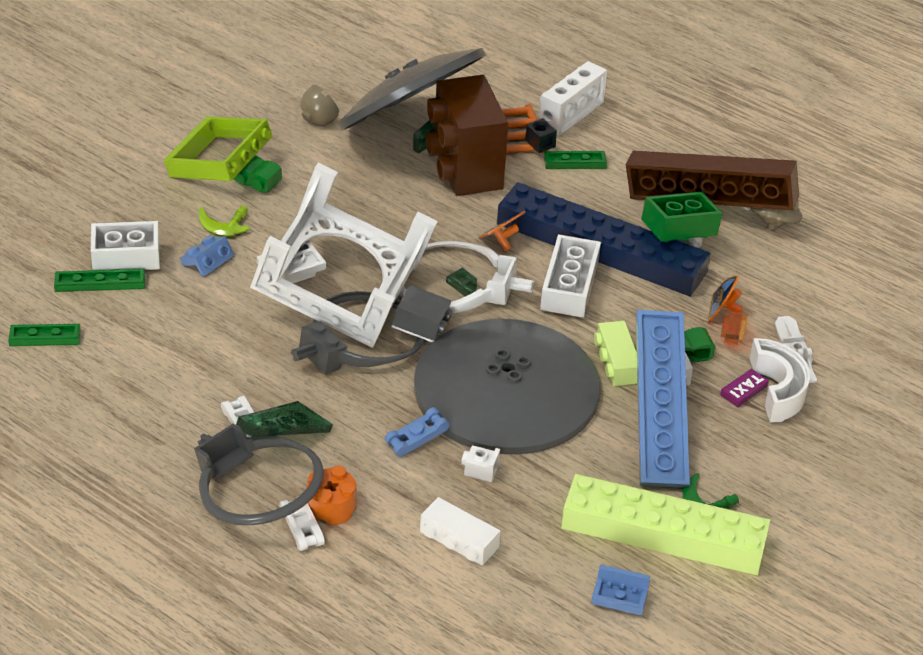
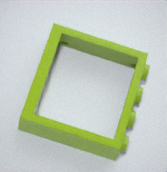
(182, 161)

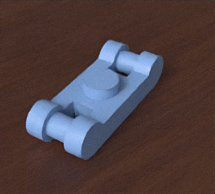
(417, 432)

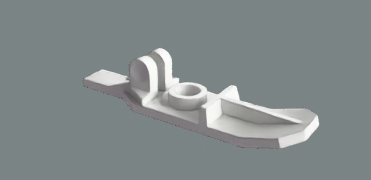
(790, 335)

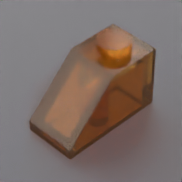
(733, 327)

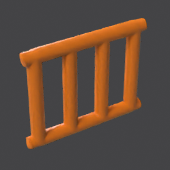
(527, 110)

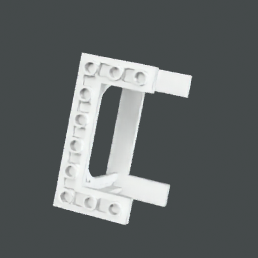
(314, 211)

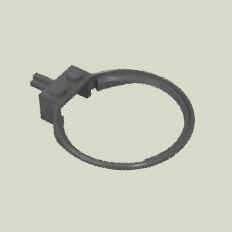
(329, 352)
(232, 448)

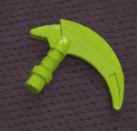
(224, 229)

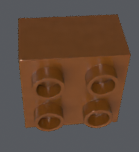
(468, 135)

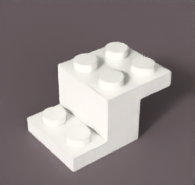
(304, 264)

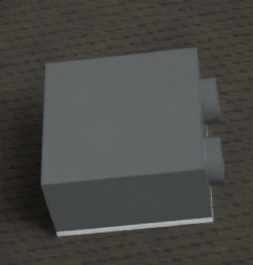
(422, 313)

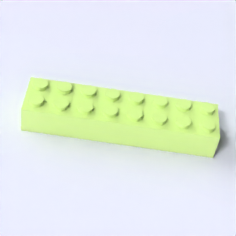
(665, 524)

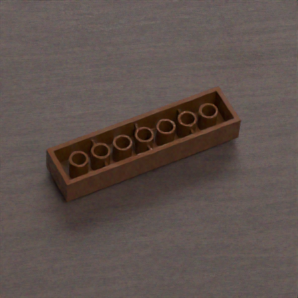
(721, 178)

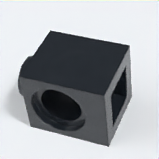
(541, 135)

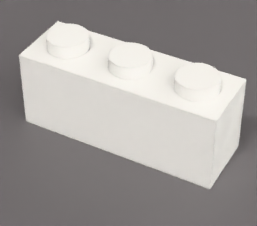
(460, 531)

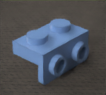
(208, 254)
(621, 589)

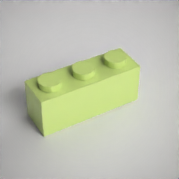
(617, 352)

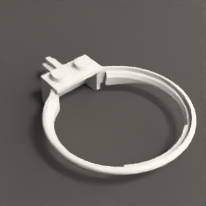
(498, 288)

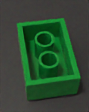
(681, 216)

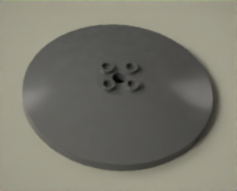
(409, 82)
(520, 411)

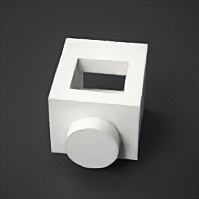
(481, 463)

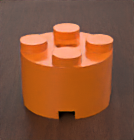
(336, 496)

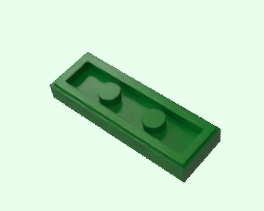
(575, 160)
(44, 334)

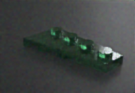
(283, 420)

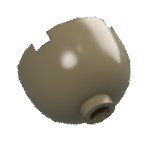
(317, 107)

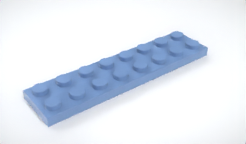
(662, 399)

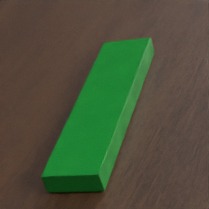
(99, 280)

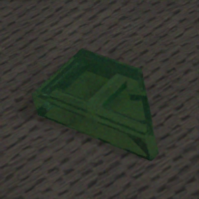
(462, 281)

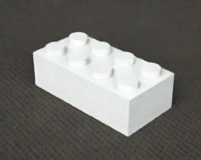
(570, 276)

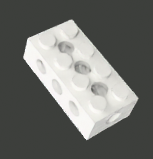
(573, 97)

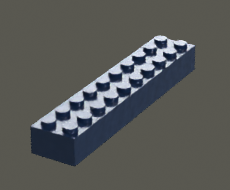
(622, 243)

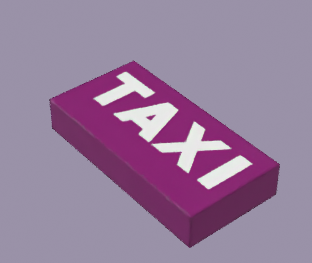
(744, 387)

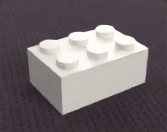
(125, 245)

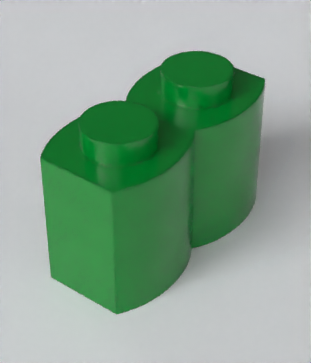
(260, 174)
(698, 344)

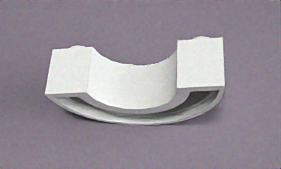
(787, 369)

